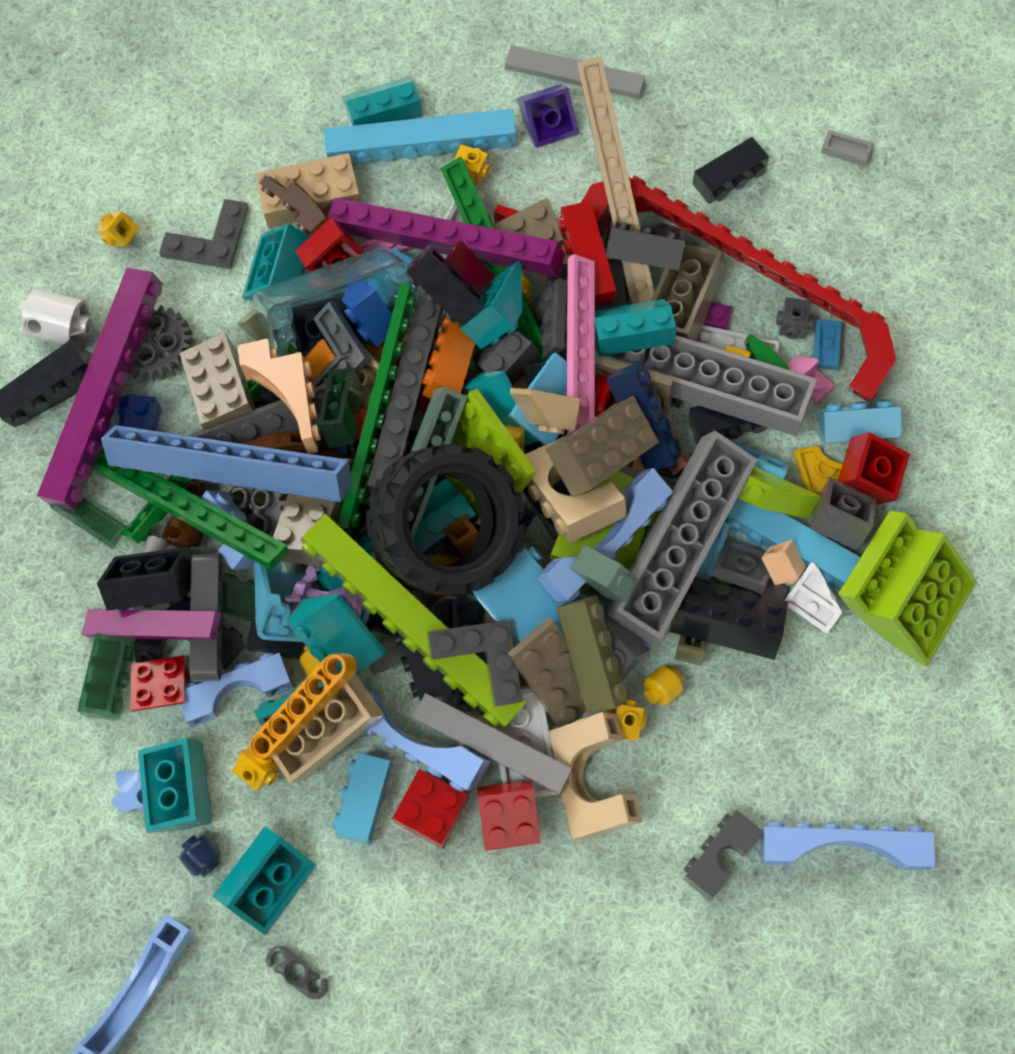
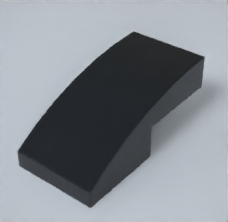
(287, 649)

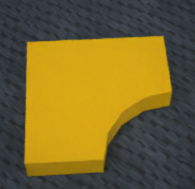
(815, 468)

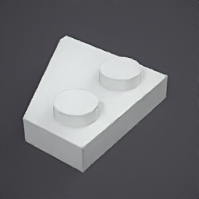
(814, 599)

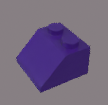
(548, 115)

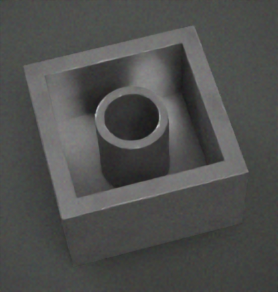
(843, 514)

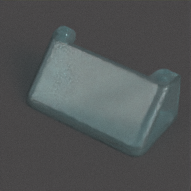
(275, 301)

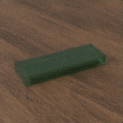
(94, 522)

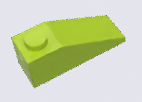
(777, 494)

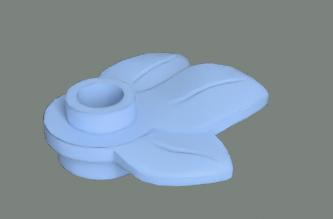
(130, 791)

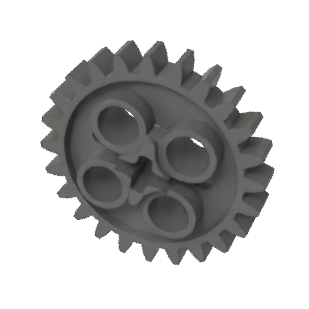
(172, 331)
(255, 507)

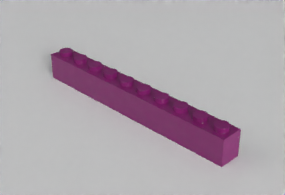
(420, 230)
(100, 389)

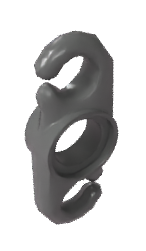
(310, 975)

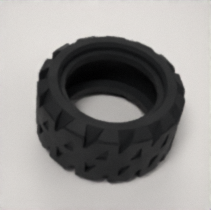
(499, 512)

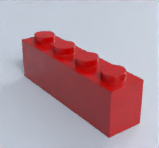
(584, 240)

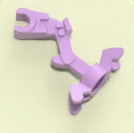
(308, 588)

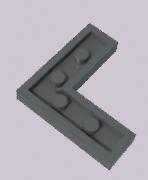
(214, 252)
(551, 310)
(342, 341)
(496, 642)

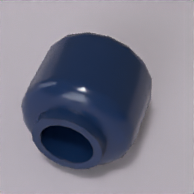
(200, 855)

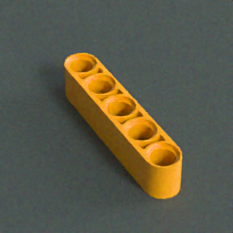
(291, 708)

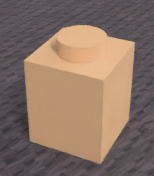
(784, 563)

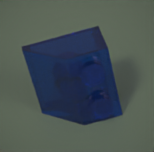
(137, 412)

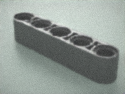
(206, 596)

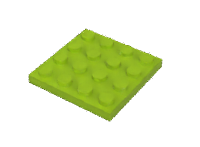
(483, 430)

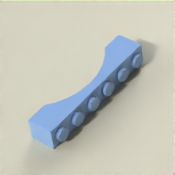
(642, 497)
(458, 763)
(906, 849)
(152, 968)

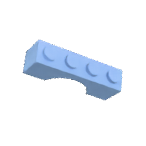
(204, 698)

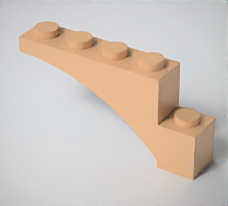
(288, 380)

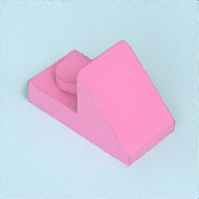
(807, 366)

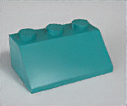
(384, 103)
(275, 259)
(634, 327)
(496, 390)
(442, 510)
(332, 627)
(174, 786)
(264, 880)

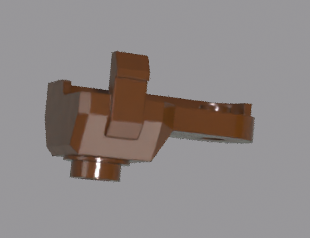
(181, 533)

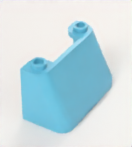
(520, 596)
(270, 605)

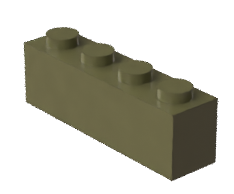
(592, 654)

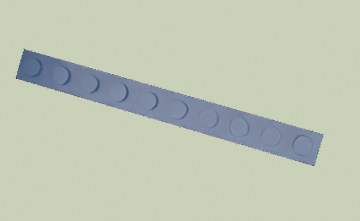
(228, 463)

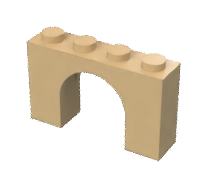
(573, 515)
(572, 747)

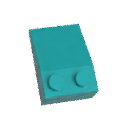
(500, 308)

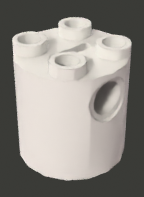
(55, 317)

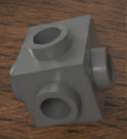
(794, 318)

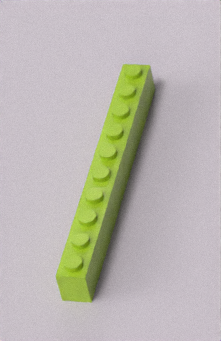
(402, 614)

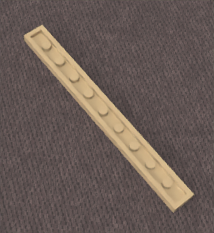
(613, 167)

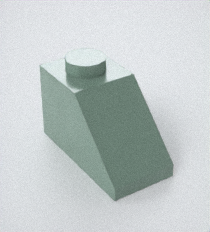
(604, 574)

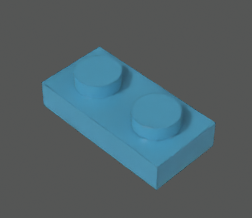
(827, 343)

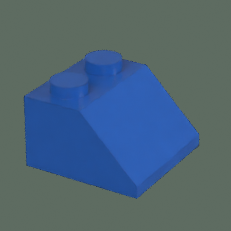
(368, 311)

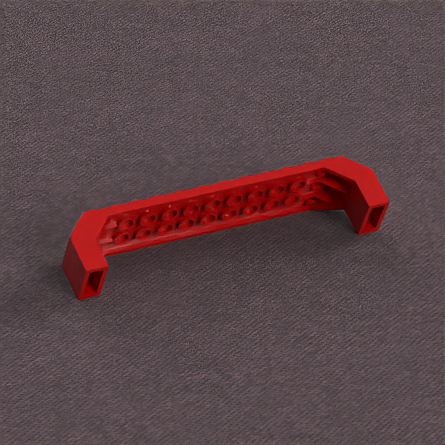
(872, 327)

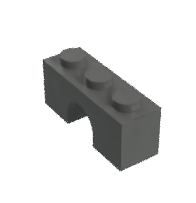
(735, 834)

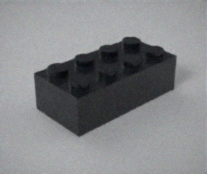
(731, 618)

